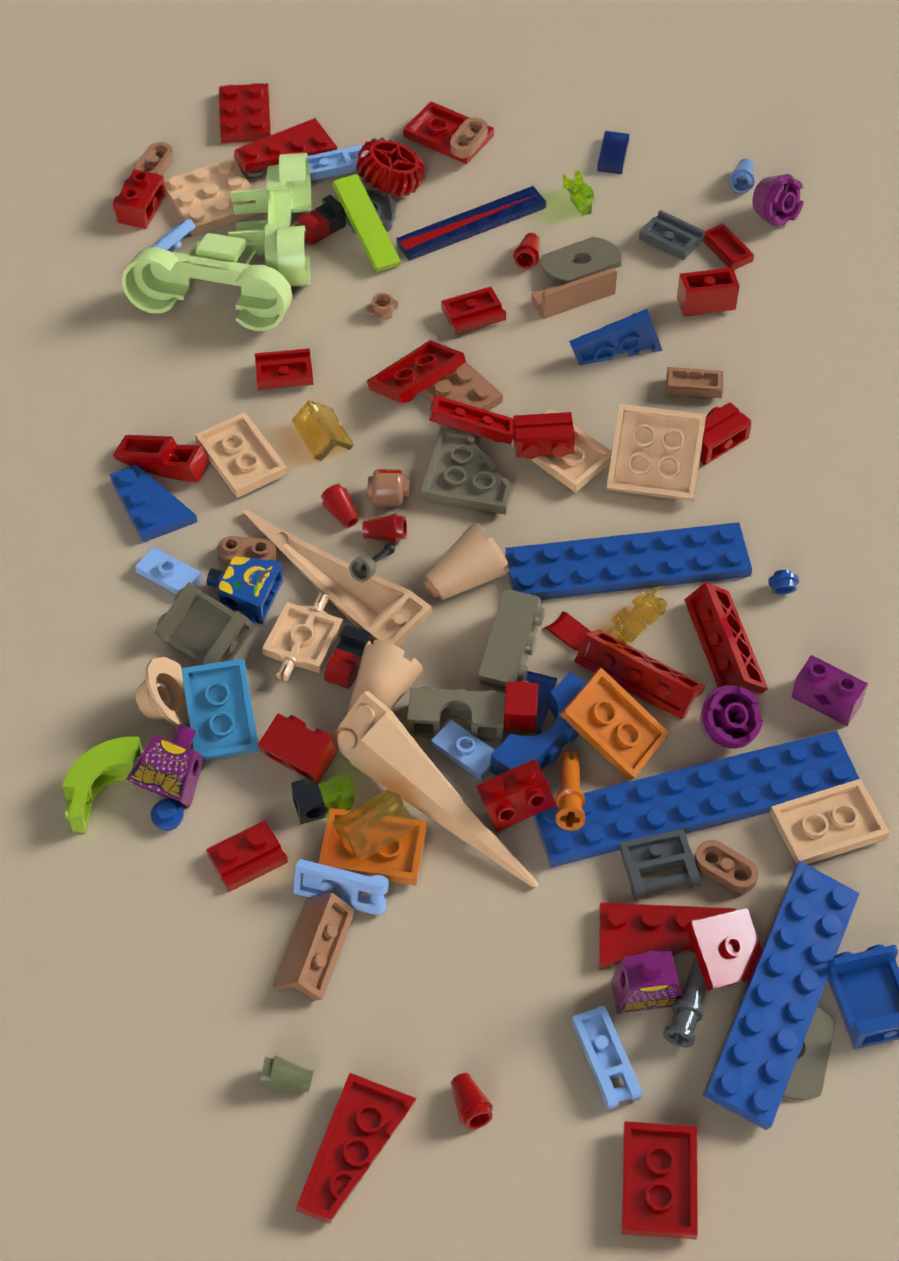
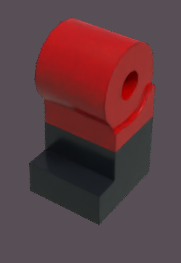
(322, 220)
(346, 659)

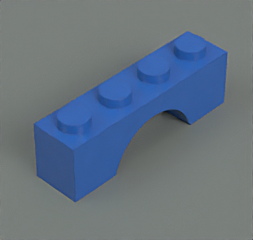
(547, 745)

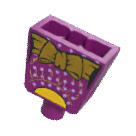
(169, 766)
(645, 982)

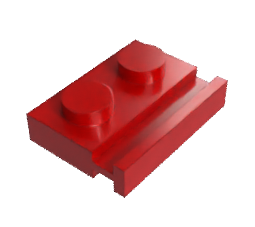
(473, 310)
(283, 369)
(247, 855)

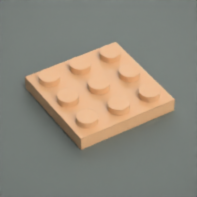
(206, 195)
(656, 452)

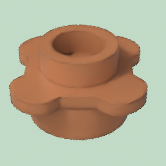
(382, 306)

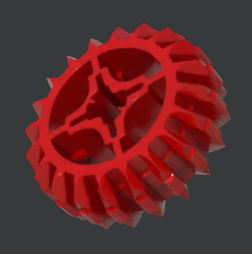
(390, 167)

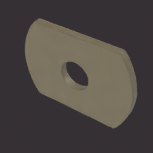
(560, 268)
(810, 1069)

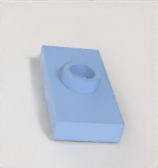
(171, 240)
(167, 571)
(464, 749)

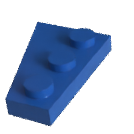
(620, 337)
(149, 504)

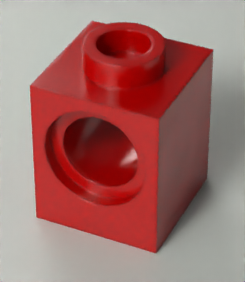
(520, 706)

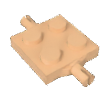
(303, 637)

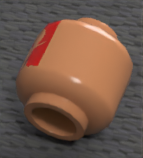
(387, 487)

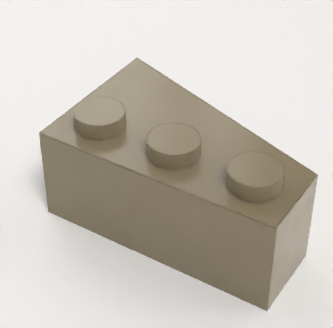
(511, 639)

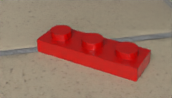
(471, 419)

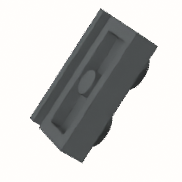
(671, 235)

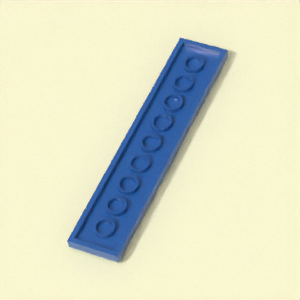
(698, 796)

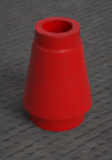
(527, 252)
(339, 504)
(386, 528)
(471, 1103)

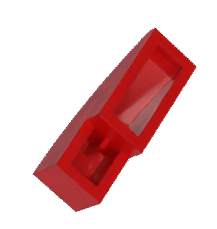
(163, 457)

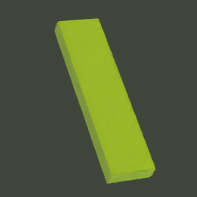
(366, 223)

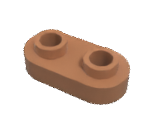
(468, 137)
(155, 158)
(245, 547)
(727, 867)

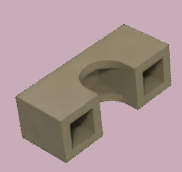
(432, 707)

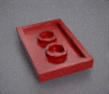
(244, 112)
(436, 126)
(416, 371)
(659, 1180)

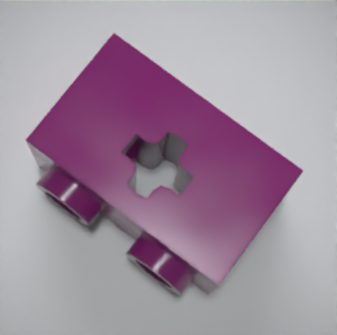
(829, 690)

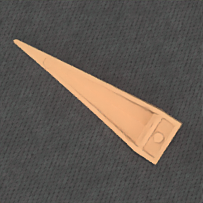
(372, 606)
(389, 754)

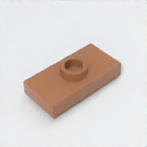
(694, 382)

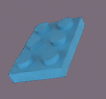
(220, 709)

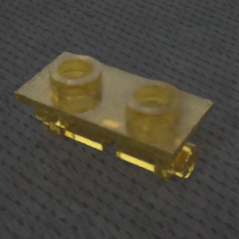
(629, 622)

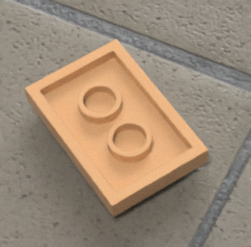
(241, 454)
(577, 468)
(829, 822)

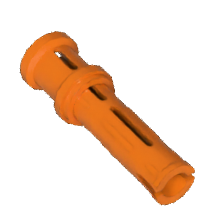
(570, 798)

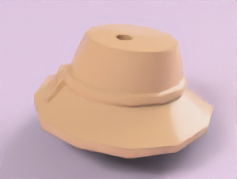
(163, 692)

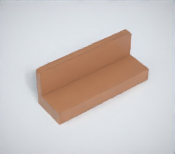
(575, 294)
(315, 946)

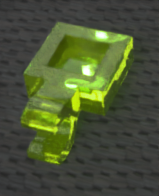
(581, 194)

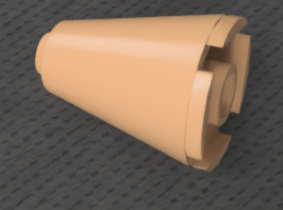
(466, 565)
(385, 673)

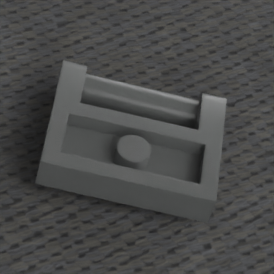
(656, 854)

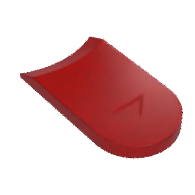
(568, 630)

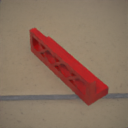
(724, 639)
(639, 673)

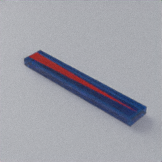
(471, 223)

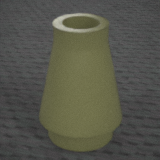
(284, 1076)

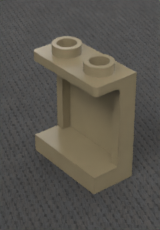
(203, 627)

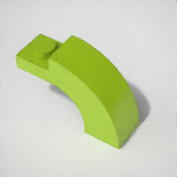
(95, 771)

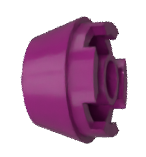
(778, 199)
(731, 716)

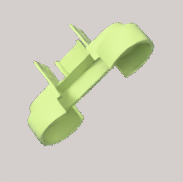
(275, 238)
(162, 277)

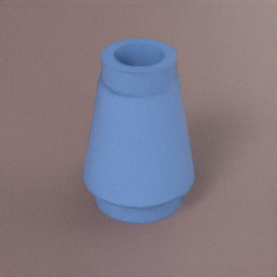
(742, 177)

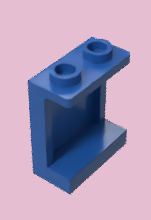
(867, 993)

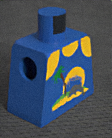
(248, 585)

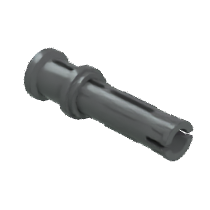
(687, 1010)

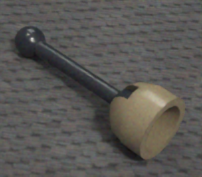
(368, 564)

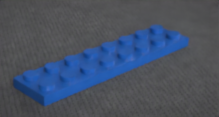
(629, 561)
(781, 996)

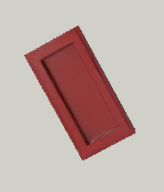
(727, 247)

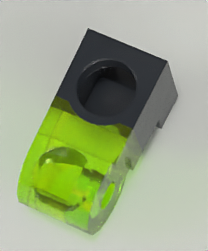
(316, 800)

